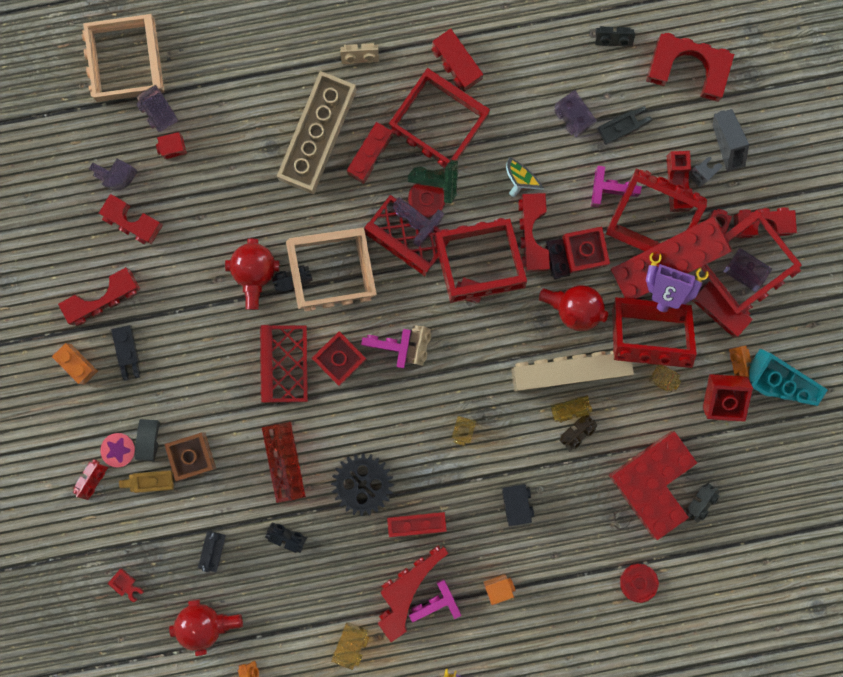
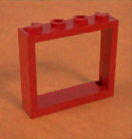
(455, 93)
(662, 185)
(776, 283)
(486, 288)
(652, 354)

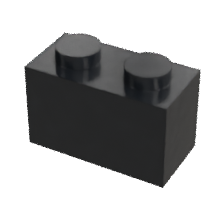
(517, 504)

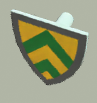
(521, 177)

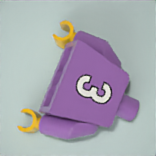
(672, 286)

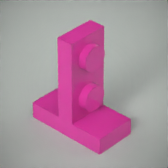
(609, 187)
(390, 345)
(436, 603)

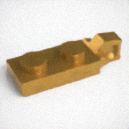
(149, 481)

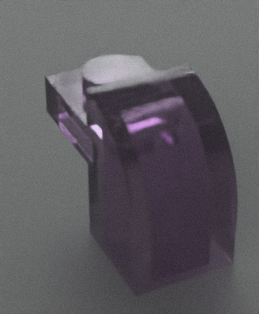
(117, 178)

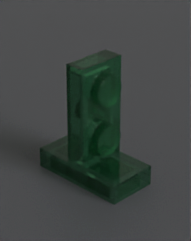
(438, 178)

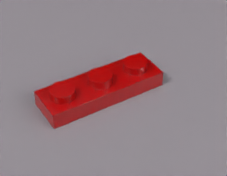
(416, 524)

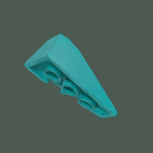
(780, 380)

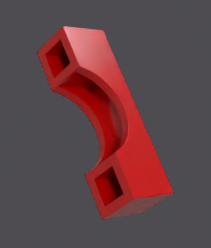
(535, 257)
(121, 286)

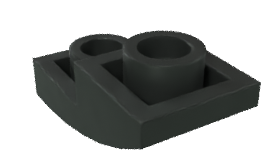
(146, 438)

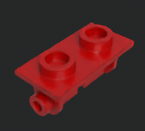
(86, 487)

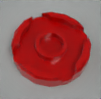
(426, 199)
(639, 583)

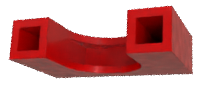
(715, 61)

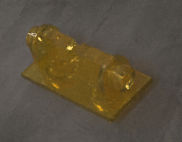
(564, 410)

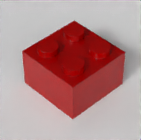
(586, 250)
(339, 358)
(727, 397)

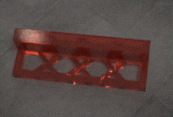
(286, 461)

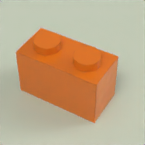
(74, 363)
(499, 589)

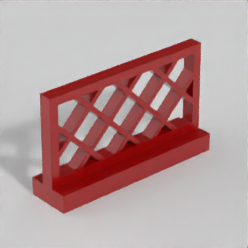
(394, 245)
(266, 367)

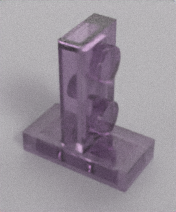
(417, 220)

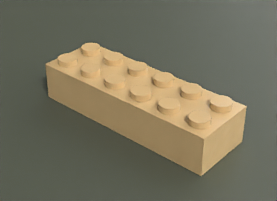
(316, 132)
(569, 371)

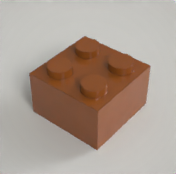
(190, 456)

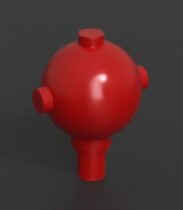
(252, 268)
(579, 307)
(200, 626)

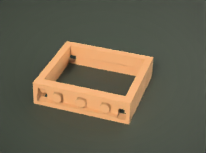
(91, 55)
(330, 237)

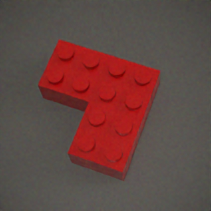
(645, 483)

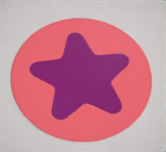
(117, 450)

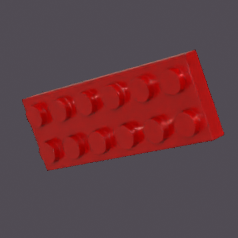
(682, 252)

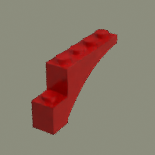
(401, 592)

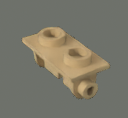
(367, 54)
(417, 354)

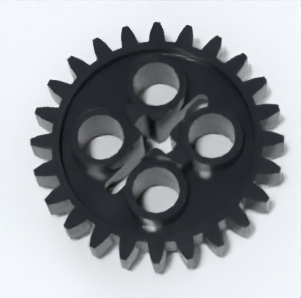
(349, 496)

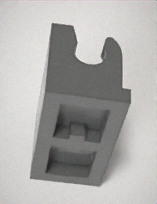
(702, 173)

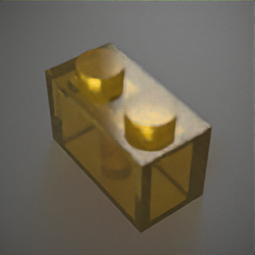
(350, 645)

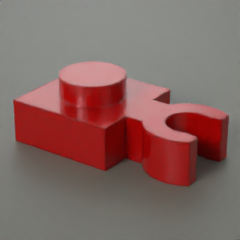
(123, 583)

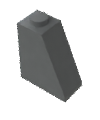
(730, 139)

